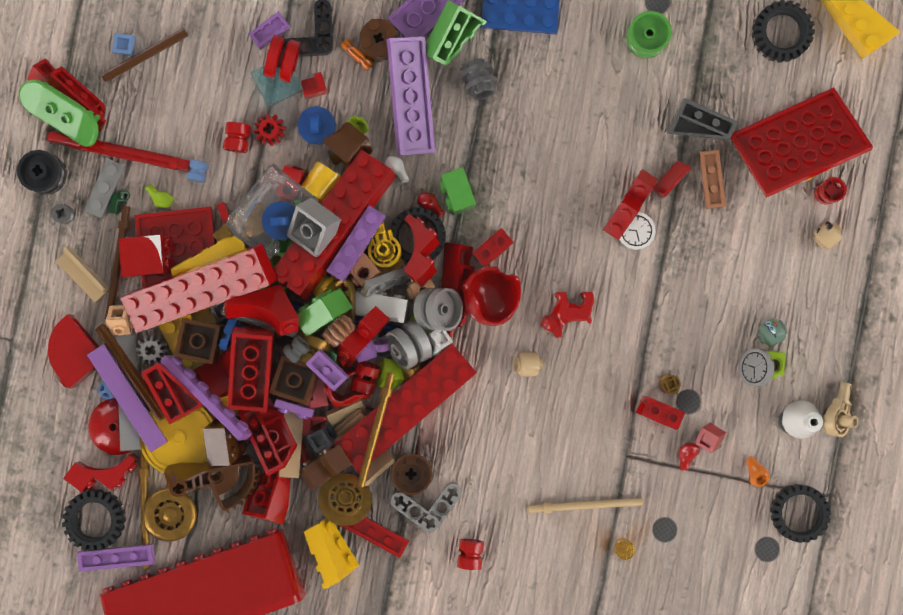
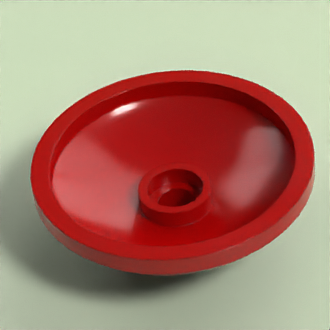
(100, 427)

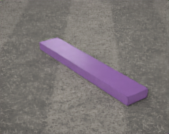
(127, 398)

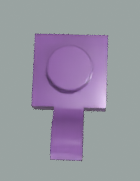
(370, 351)

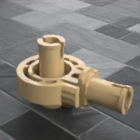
(839, 413)

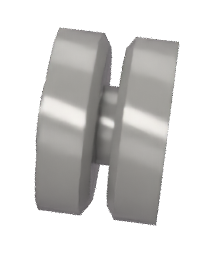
(438, 309)
(409, 344)

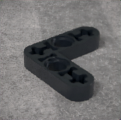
(315, 41)

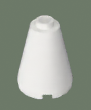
(801, 419)

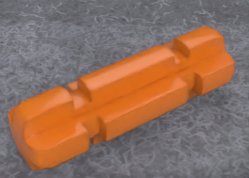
(357, 54)

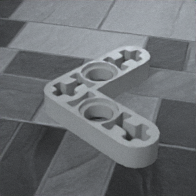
(432, 512)

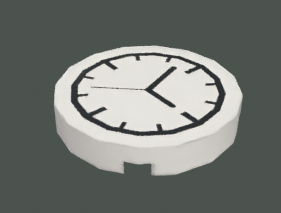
(639, 233)

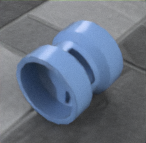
(198, 171)

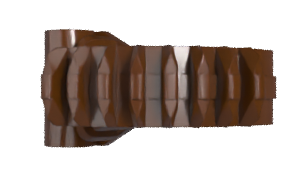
(191, 476)

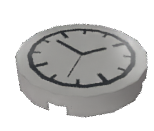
(756, 367)

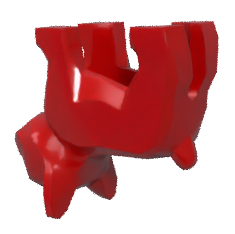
(567, 312)

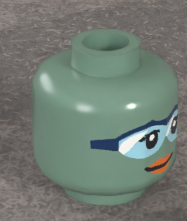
(772, 332)

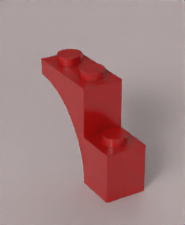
(630, 204)
(421, 266)
(361, 337)
(84, 476)

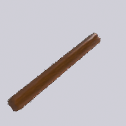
(129, 370)

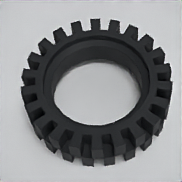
(794, 12)
(71, 521)

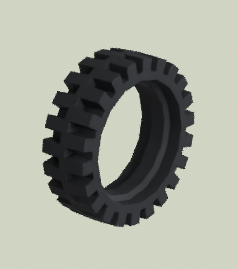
(421, 213)
(823, 511)

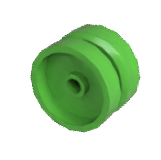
(659, 30)

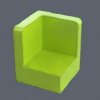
(391, 366)

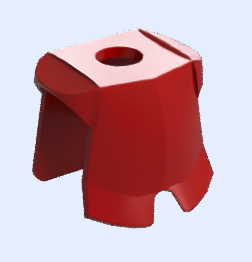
(347, 399)

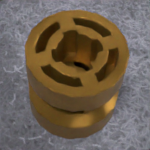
(668, 381)

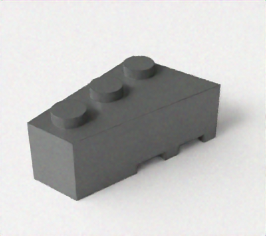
(700, 121)

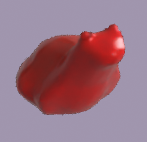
(429, 202)
(686, 454)

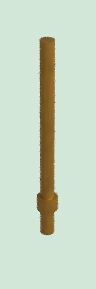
(385, 393)
(143, 473)

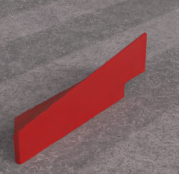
(70, 86)
(455, 271)

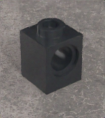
(322, 436)

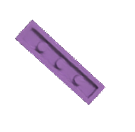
(356, 243)
(116, 557)

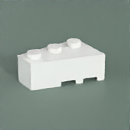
(392, 307)

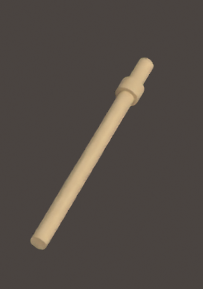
(547, 507)

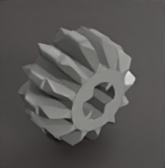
(151, 342)

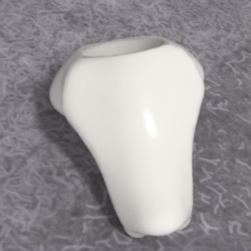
(397, 166)

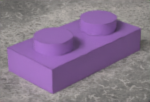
(327, 370)
(285, 406)

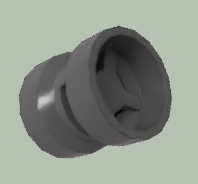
(296, 349)

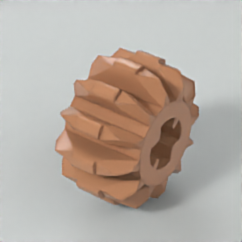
(339, 330)

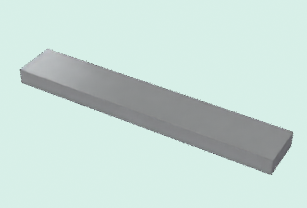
(128, 435)

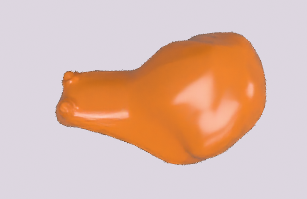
(758, 474)

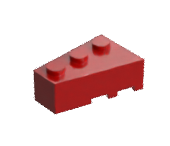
(170, 393)

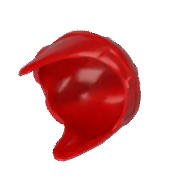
(491, 296)

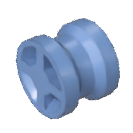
(104, 391)

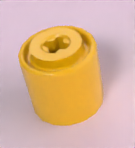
(320, 181)

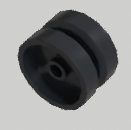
(31, 176)

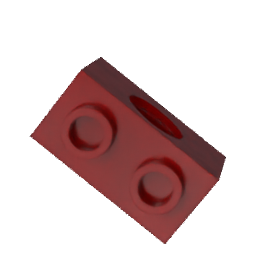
(492, 248)

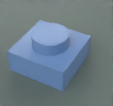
(123, 44)

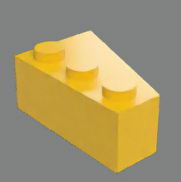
(331, 552)

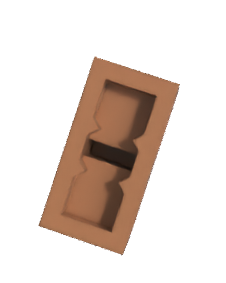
(364, 263)

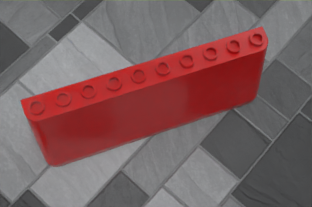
(233, 581)

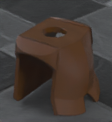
(346, 144)

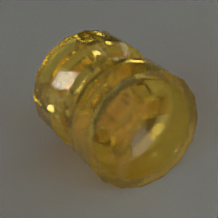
(621, 546)

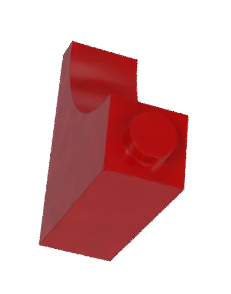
(267, 305)

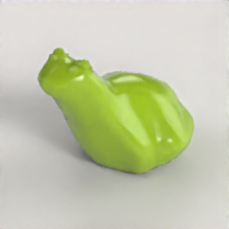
(160, 198)

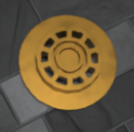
(344, 498)
(169, 515)

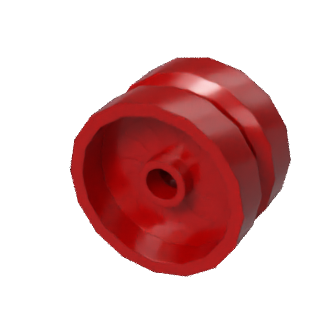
(282, 59)

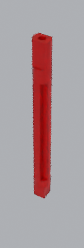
(123, 152)

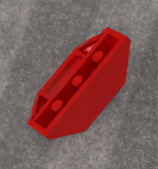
(270, 438)

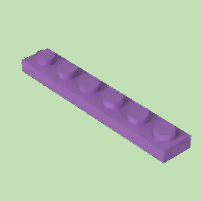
(206, 397)

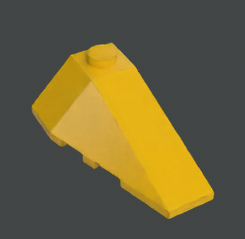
(223, 248)

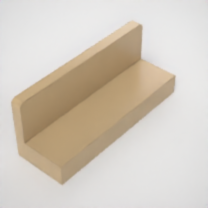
(82, 275)

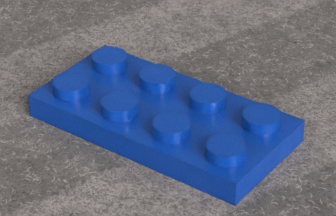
(521, 15)

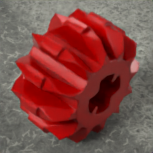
(264, 125)

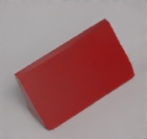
(671, 179)
(214, 378)

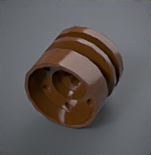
(419, 481)

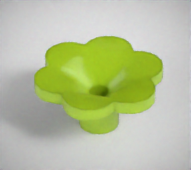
(359, 123)

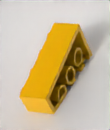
(861, 24)

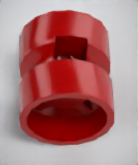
(237, 136)
(830, 190)
(362, 383)
(470, 554)

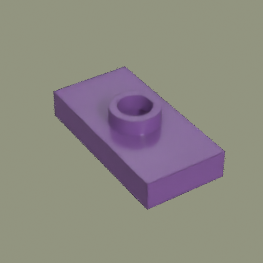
(264, 32)

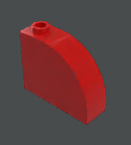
(69, 350)

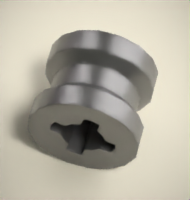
(66, 212)

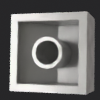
(313, 226)

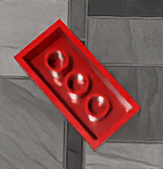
(250, 369)

